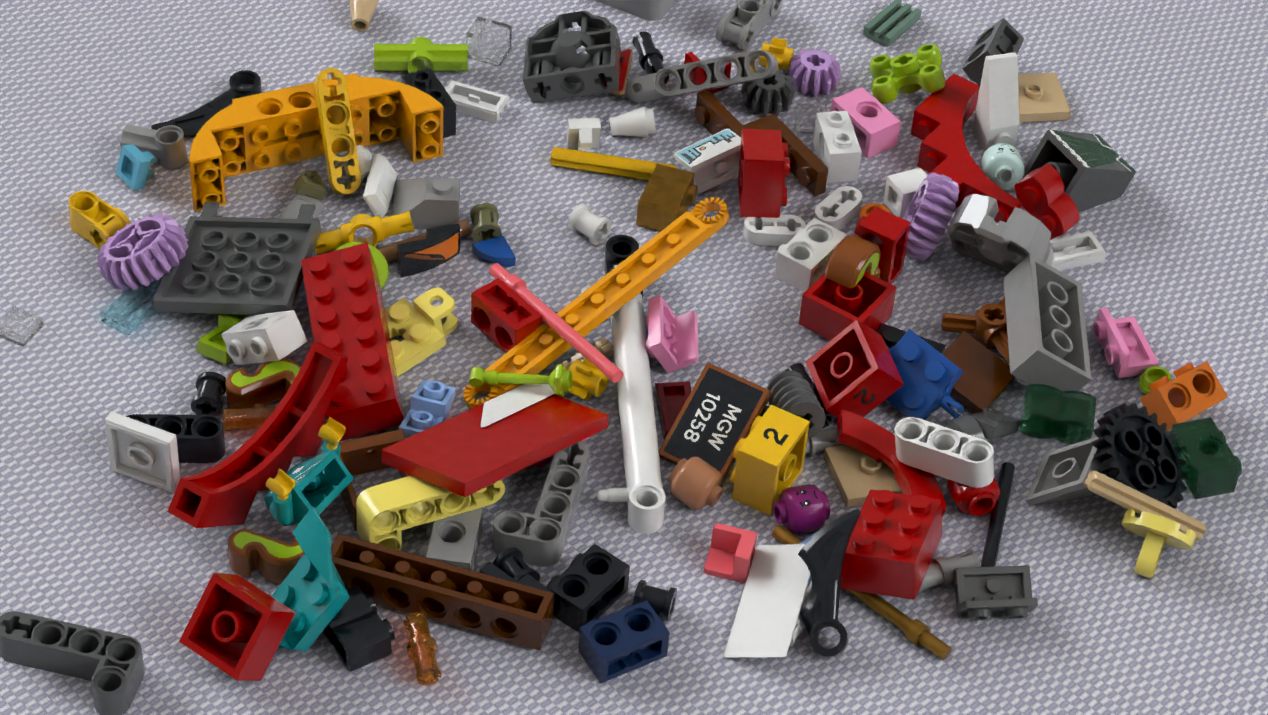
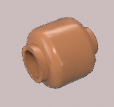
(696, 483)

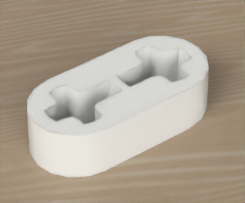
(843, 213)
(772, 230)

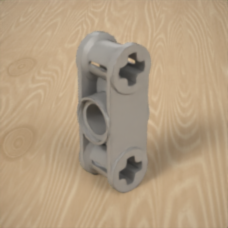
(746, 21)

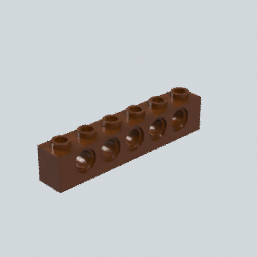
(445, 592)

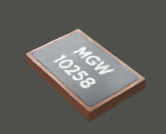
(714, 419)

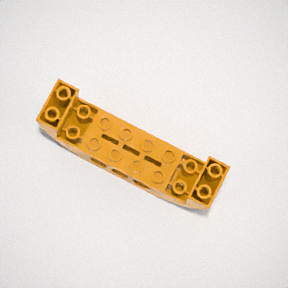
(286, 129)

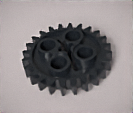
(1140, 453)

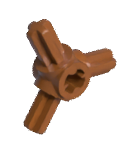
(987, 326)

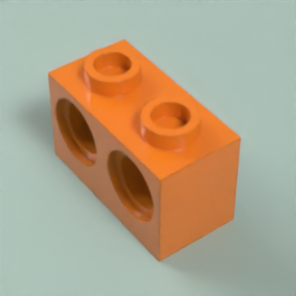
(1188, 394)

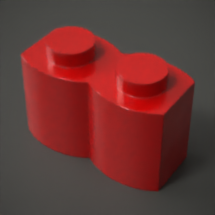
(1044, 198)

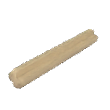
(1133, 499)

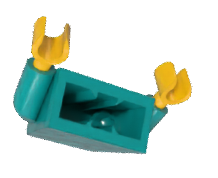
(309, 483)

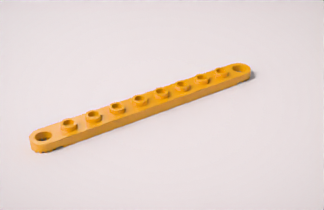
(607, 295)

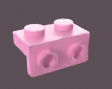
(671, 337)
(1123, 344)

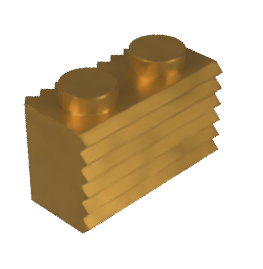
(666, 197)

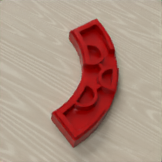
(880, 446)

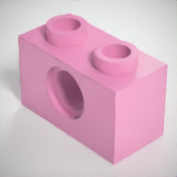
(872, 122)

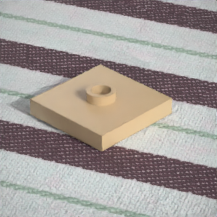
(1041, 98)
(858, 473)

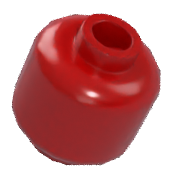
(974, 500)

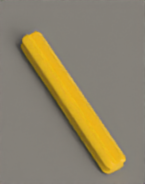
(603, 163)

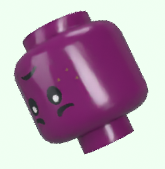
(802, 508)

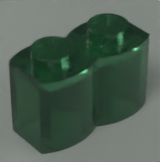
(1057, 414)

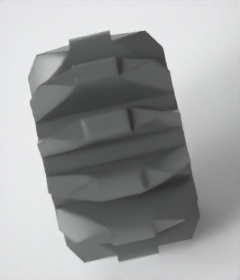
(769, 94)

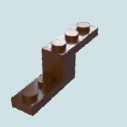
(803, 162)

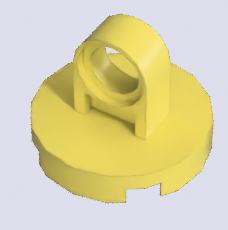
(1157, 533)

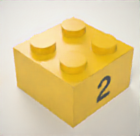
(769, 458)

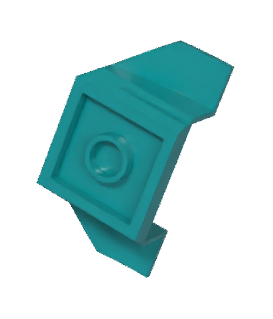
(312, 586)

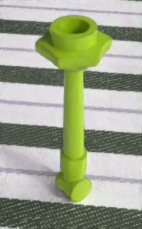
(559, 379)

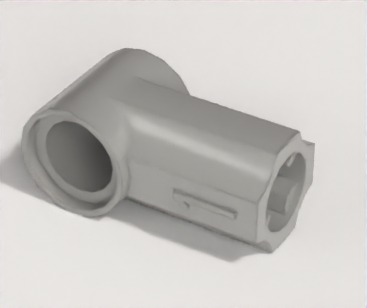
(165, 143)

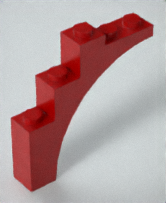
(943, 147)
(228, 490)

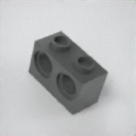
(996, 40)

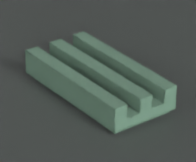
(887, 20)

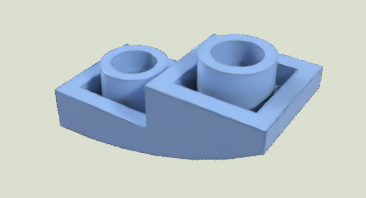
(428, 407)

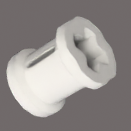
(589, 224)

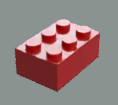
(892, 544)

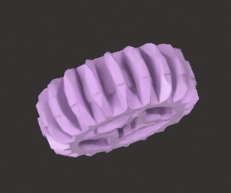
(930, 214)
(142, 252)

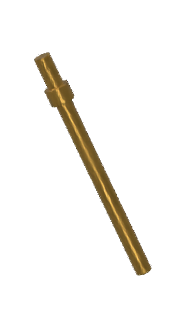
(914, 630)

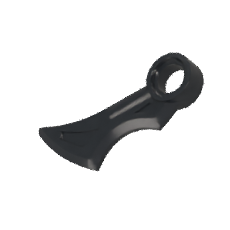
(194, 121)
(824, 559)

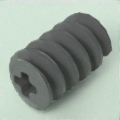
(795, 396)

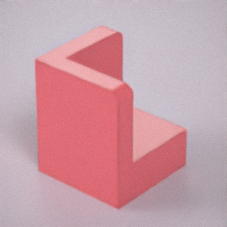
(730, 553)

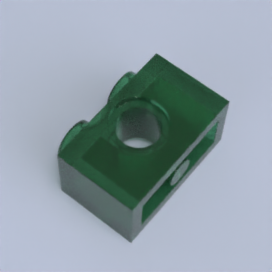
(1209, 460)

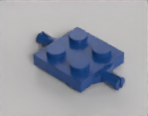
(926, 378)

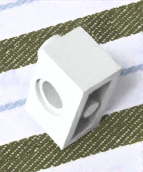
(837, 146)
(264, 337)

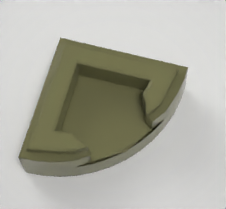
(310, 185)

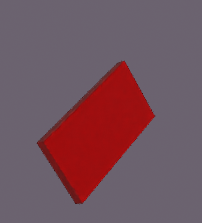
(471, 457)

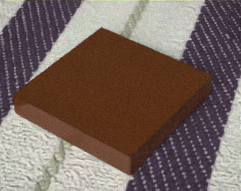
(983, 375)

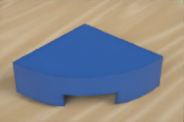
(495, 250)

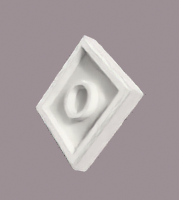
(143, 452)

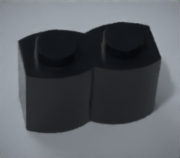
(359, 632)

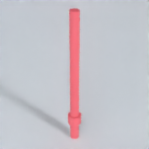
(558, 324)

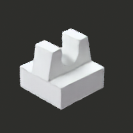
(583, 133)

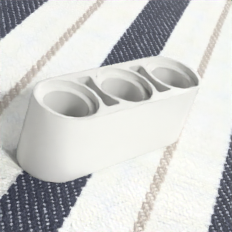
(944, 452)

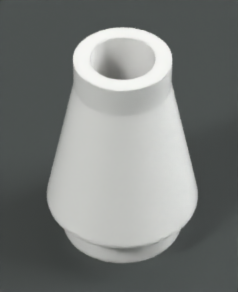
(634, 123)

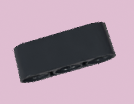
(198, 436)

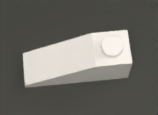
(998, 102)

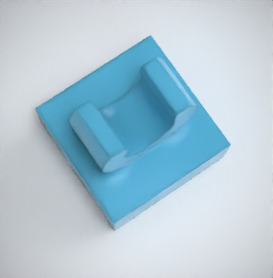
(134, 166)

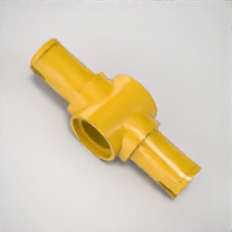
(379, 226)

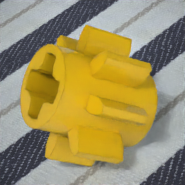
(780, 50)
(587, 380)

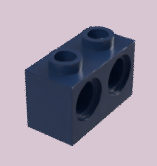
(623, 641)

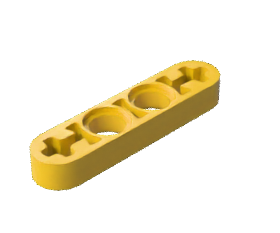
(341, 131)

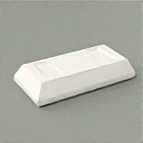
(379, 185)

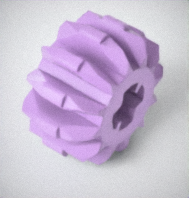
(814, 72)

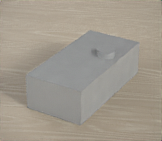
(1046, 326)

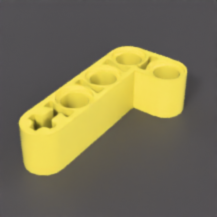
(411, 502)

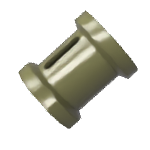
(485, 220)

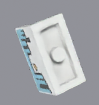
(712, 159)

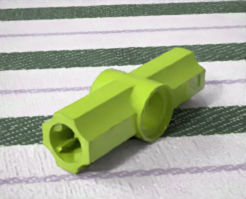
(420, 55)

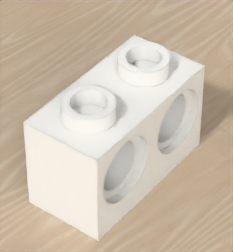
(807, 254)

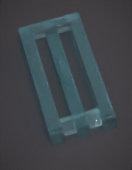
(131, 303)

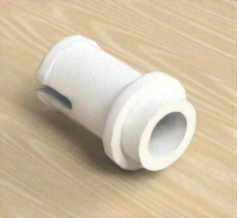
(365, 163)

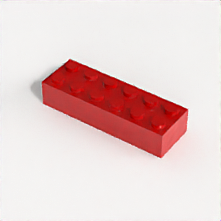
(352, 320)

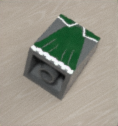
(1087, 165)

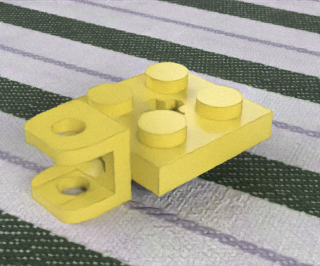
(420, 327)

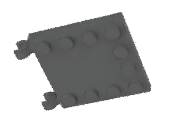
(239, 264)

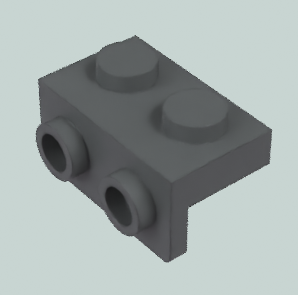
(994, 590)

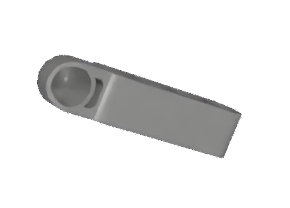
(653, 84)

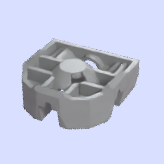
(1001, 243)

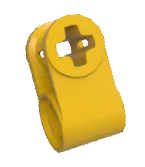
(94, 217)

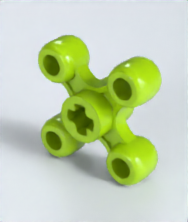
(907, 73)

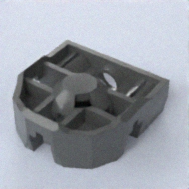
(554, 63)

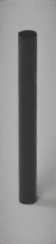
(998, 516)

